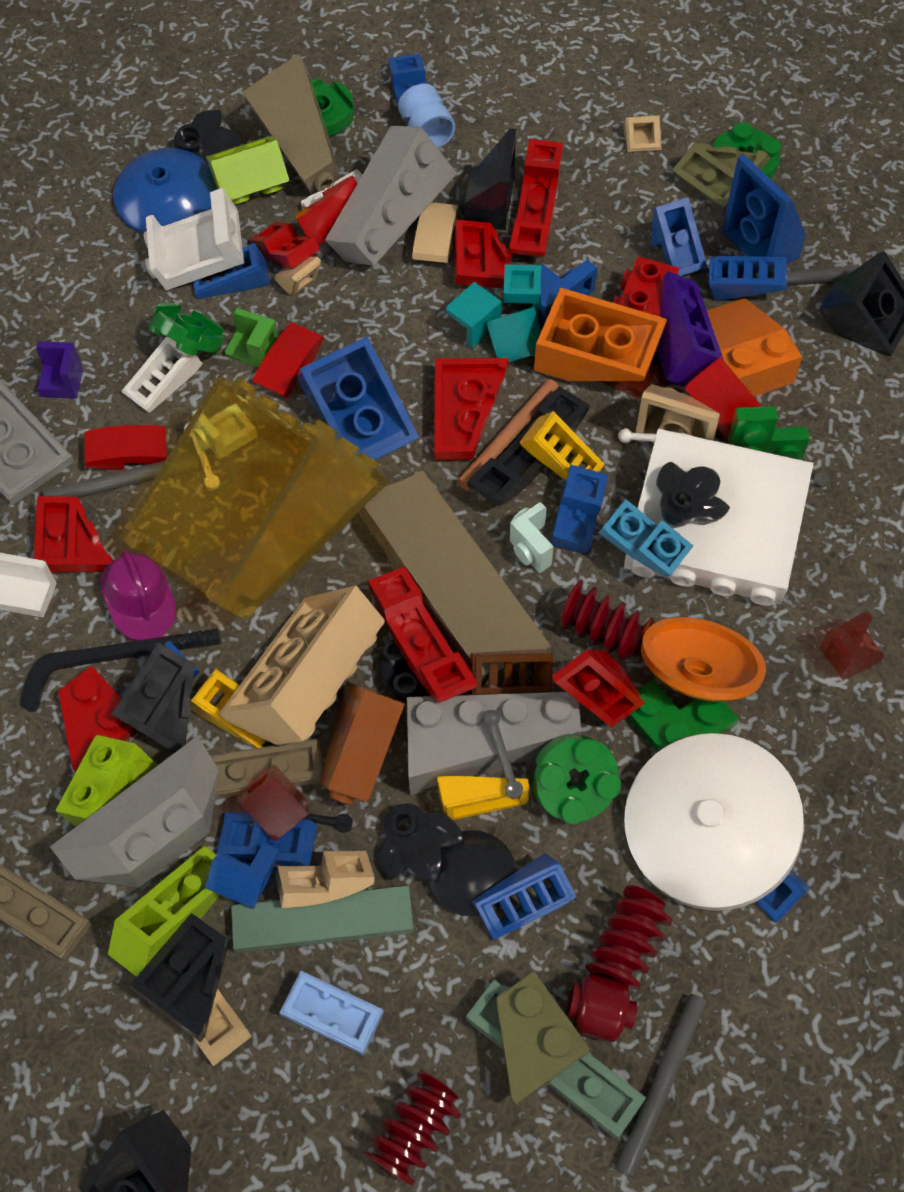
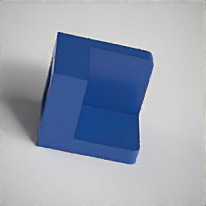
(240, 879)

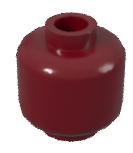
(601, 1008)

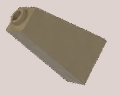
(292, 115)

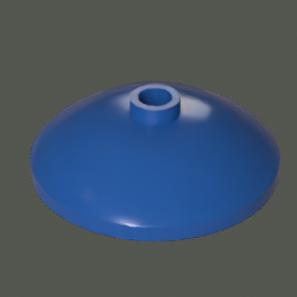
(163, 184)

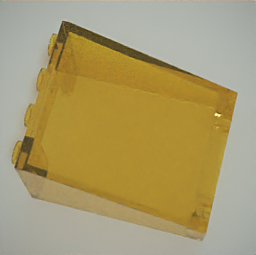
(249, 497)

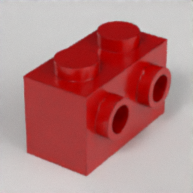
(644, 286)

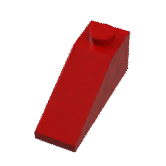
(600, 686)

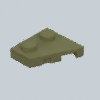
(712, 170)
(535, 1037)

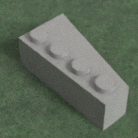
(390, 195)

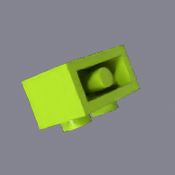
(249, 169)
(103, 774)

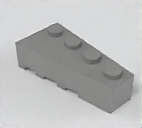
(456, 742)

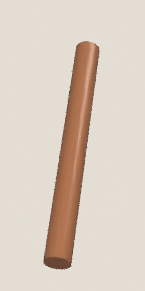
(510, 431)

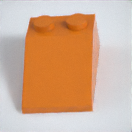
(596, 340)
(755, 346)

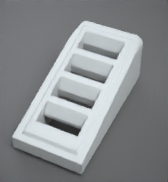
(160, 358)

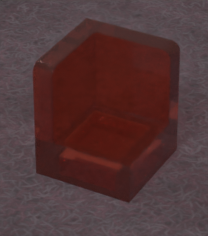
(851, 647)
(275, 803)

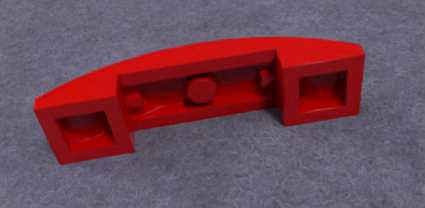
(537, 198)
(418, 637)

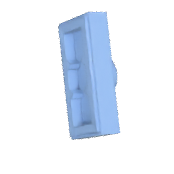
(332, 1013)

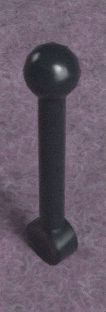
(342, 822)

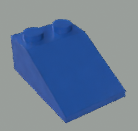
(761, 216)
(358, 399)

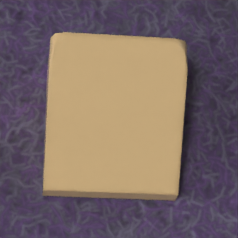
(642, 133)
(297, 278)

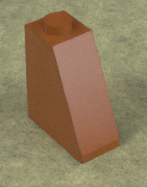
(359, 743)

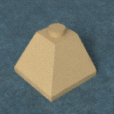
(676, 413)

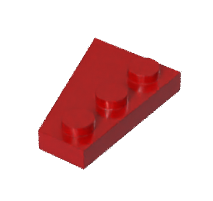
(464, 402)

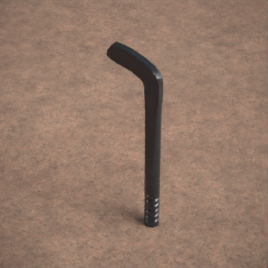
(55, 661)

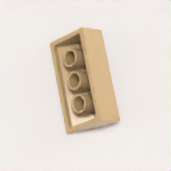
(305, 666)

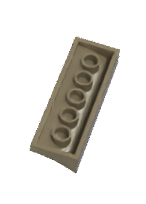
(451, 571)

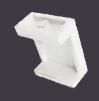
(195, 244)

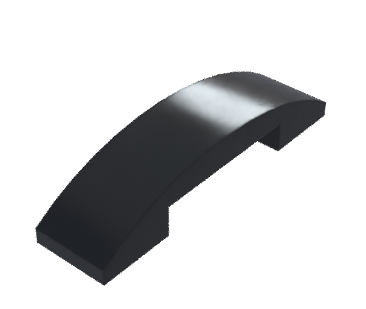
(516, 467)

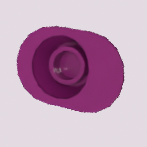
(138, 596)

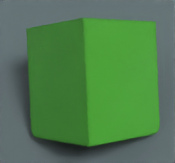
(252, 337)

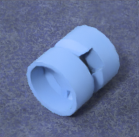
(424, 108)

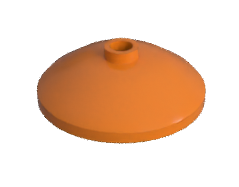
(703, 659)

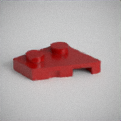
(479, 255)
(67, 537)
(87, 713)

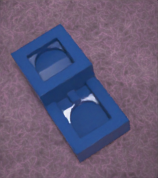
(405, 73)
(578, 509)
(243, 838)

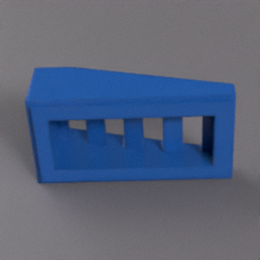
(726, 269)
(249, 276)
(530, 910)

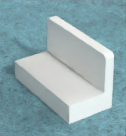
(25, 585)

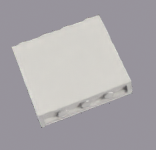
(756, 540)

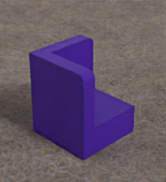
(60, 370)

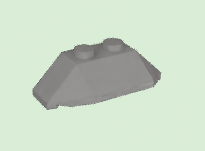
(145, 823)

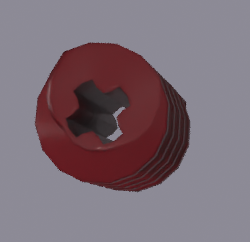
(603, 622)
(629, 936)
(414, 1128)

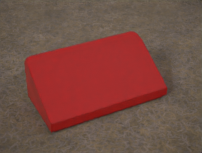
(721, 391)

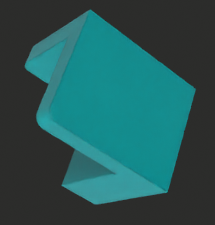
(523, 285)
(473, 310)
(515, 334)

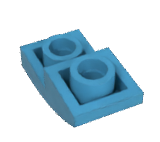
(642, 539)

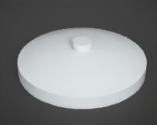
(714, 821)

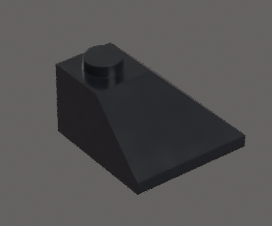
(492, 185)
(868, 305)
(143, 1159)

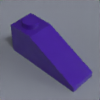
(688, 336)

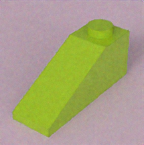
(159, 913)

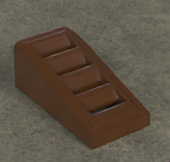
(541, 671)

